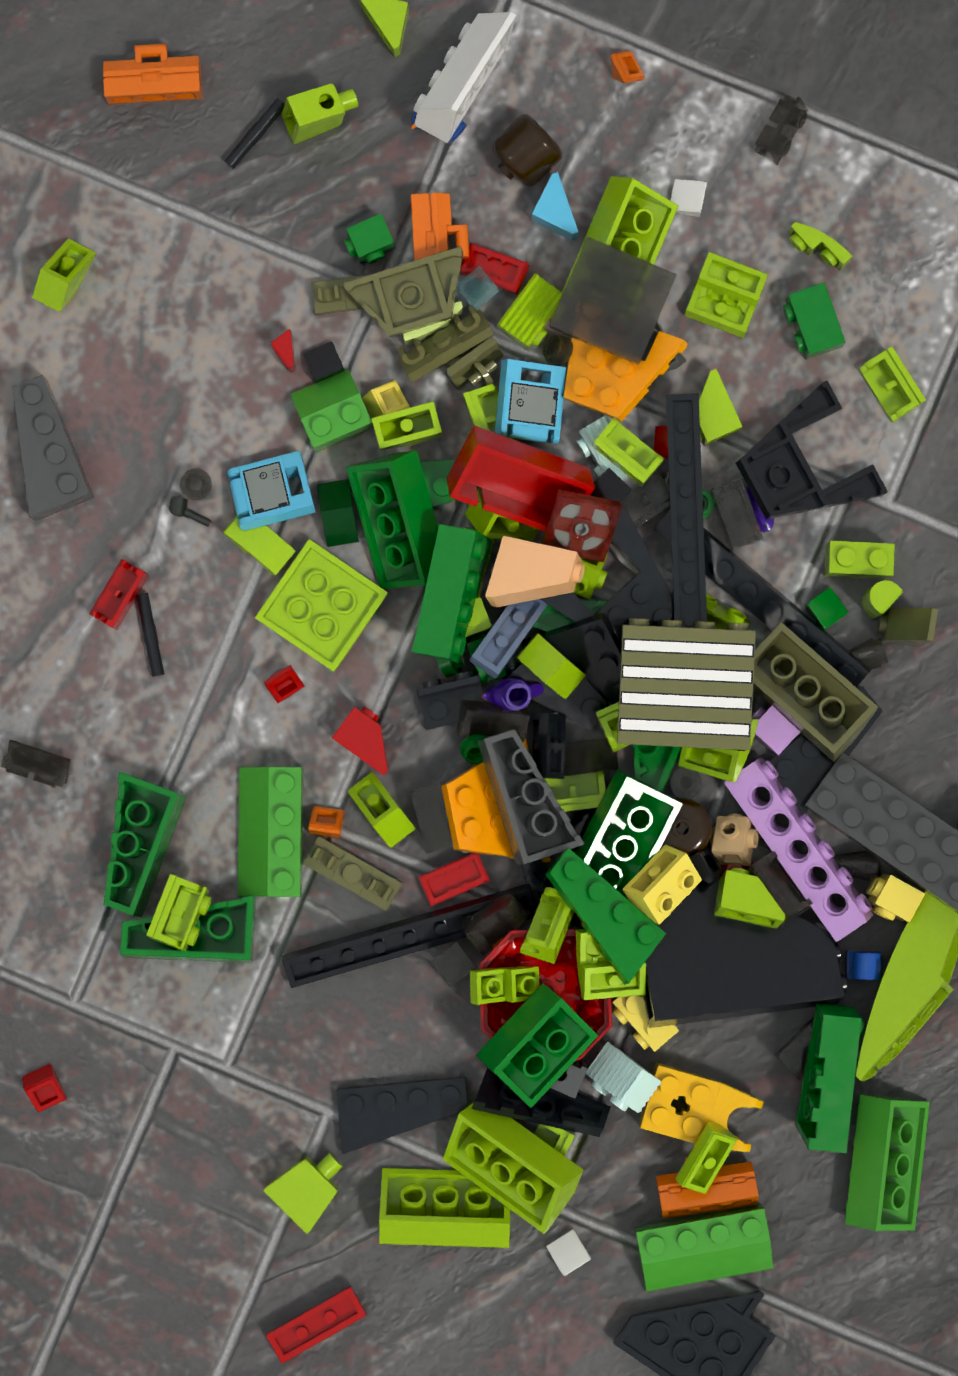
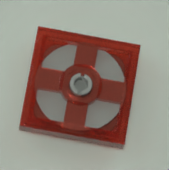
(582, 524)

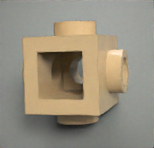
(734, 840)

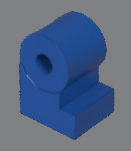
(863, 965)

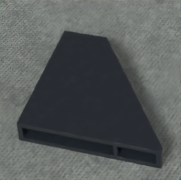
(736, 968)

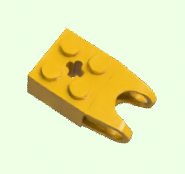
(705, 1099)

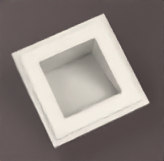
(689, 196)
(568, 1252)

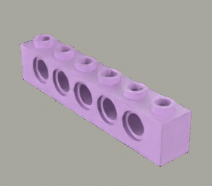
(762, 814)

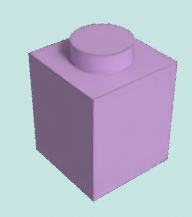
(774, 730)

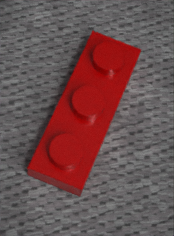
(316, 1324)

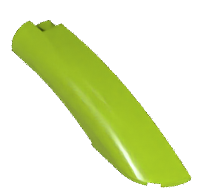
(912, 984)

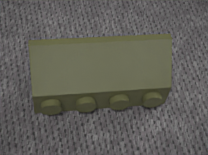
(810, 692)

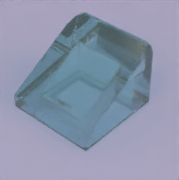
(477, 288)

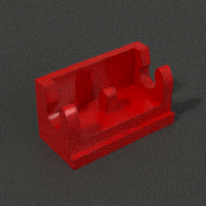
(119, 594)

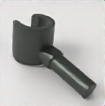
(178, 507)

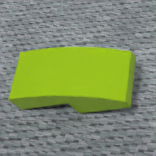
(809, 239)
(261, 544)
(503, 984)

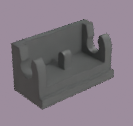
(571, 1079)

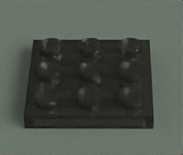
(612, 300)

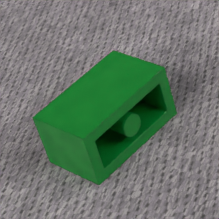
(814, 321)

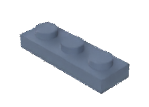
(506, 636)

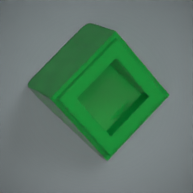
(826, 608)

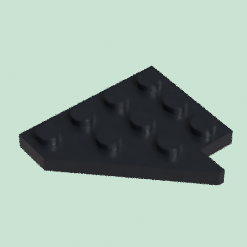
(699, 1337)

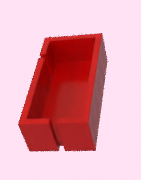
(513, 477)

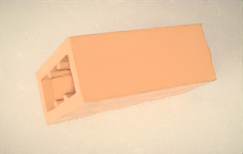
(532, 572)

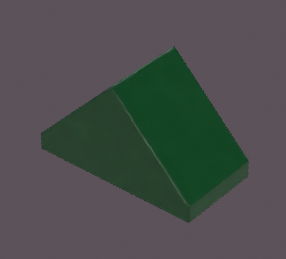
(337, 513)

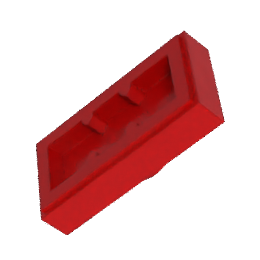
(503, 270)
(454, 878)

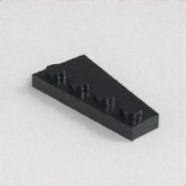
(552, 1109)

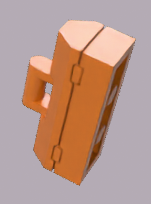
(152, 81)
(432, 225)
(732, 1188)

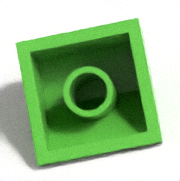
(332, 410)

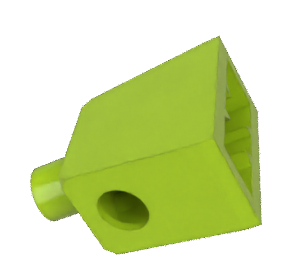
(316, 111)
(305, 1190)

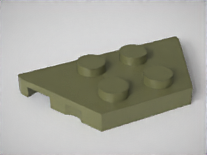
(410, 293)

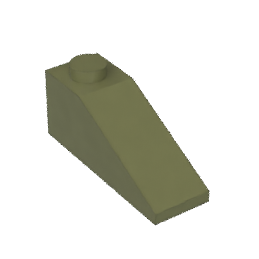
(908, 626)

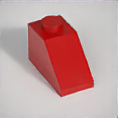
(364, 738)

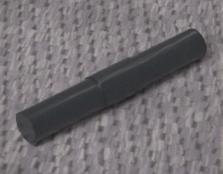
(255, 133)
(150, 634)

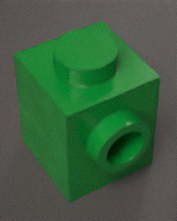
(369, 240)

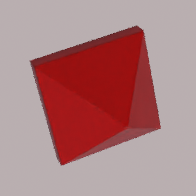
(283, 683)

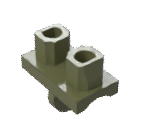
(475, 365)

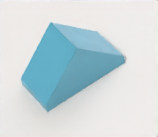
(554, 210)

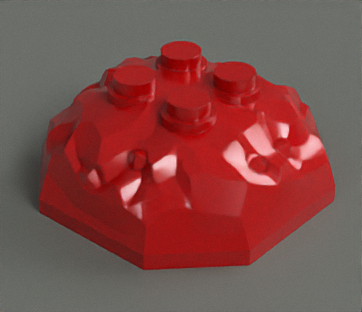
(559, 977)

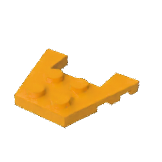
(614, 384)
(475, 815)

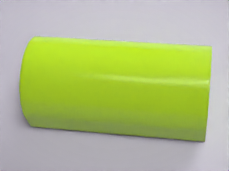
(880, 597)
(706, 1158)

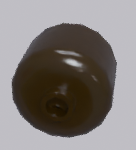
(526, 151)
(699, 826)

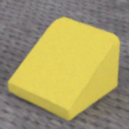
(385, 399)

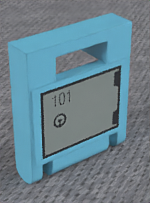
(528, 406)
(264, 494)

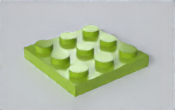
(321, 605)

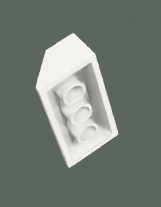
(463, 74)

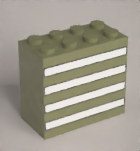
(686, 685)

